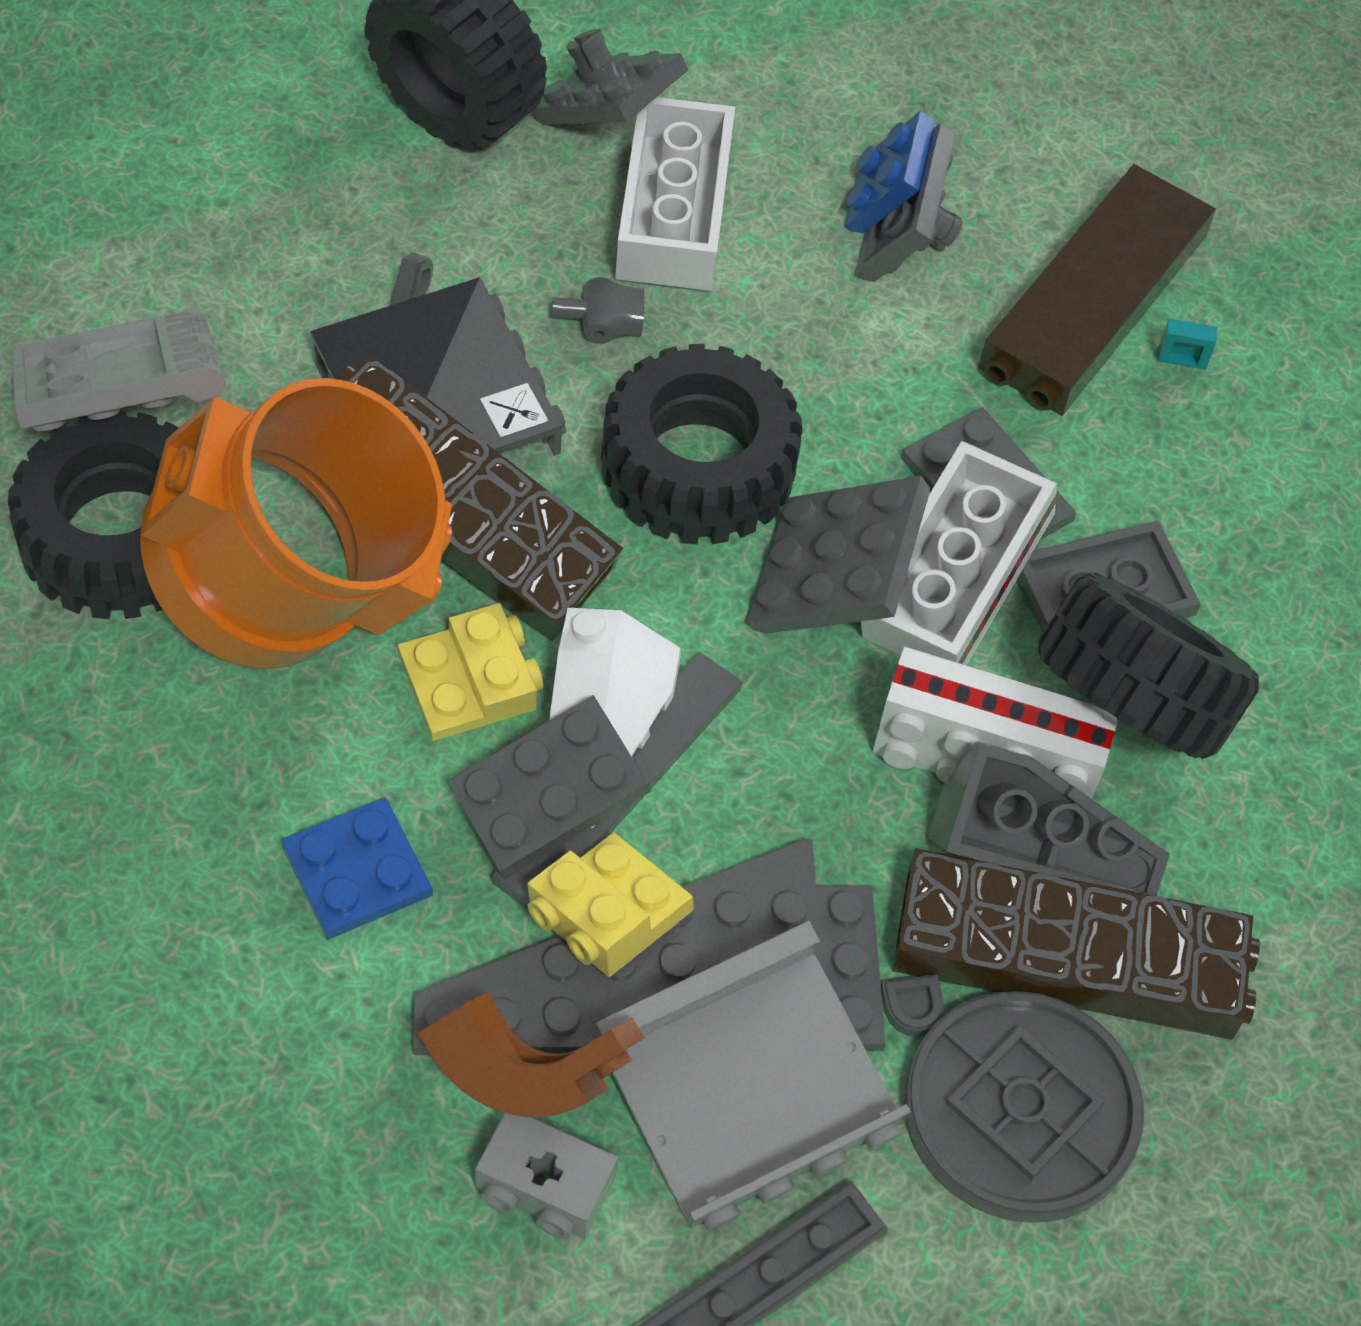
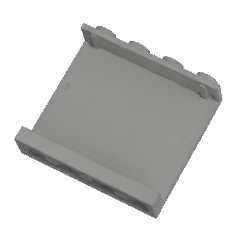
(751, 1079)

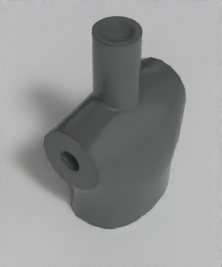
(606, 310)

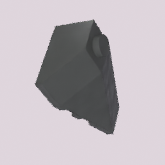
(1026, 817)

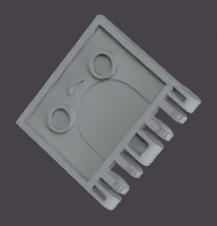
(115, 369)

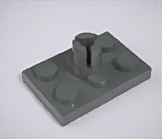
(606, 85)
(917, 220)

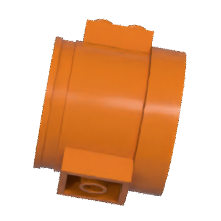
(227, 571)

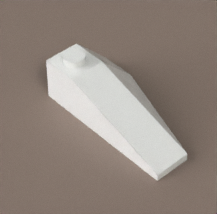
(620, 664)

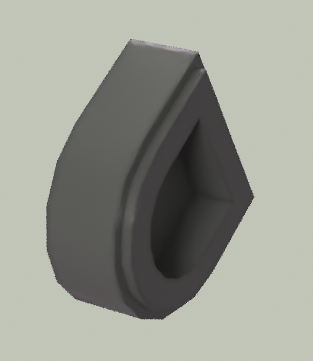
(413, 277)
(913, 1004)

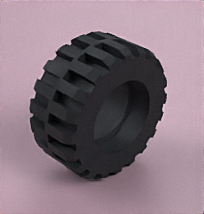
(458, 65)
(62, 478)
(692, 495)
(1148, 666)

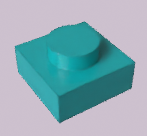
(1187, 344)

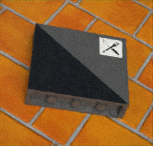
(457, 356)

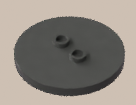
(1024, 1107)

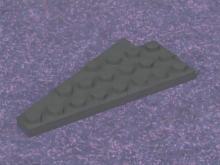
(557, 999)

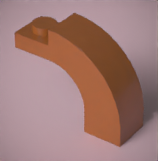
(508, 1075)

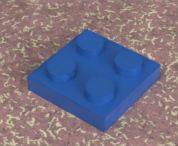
(889, 173)
(356, 868)

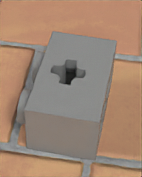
(526, 1149)

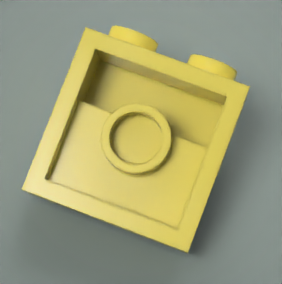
(471, 672)
(607, 903)

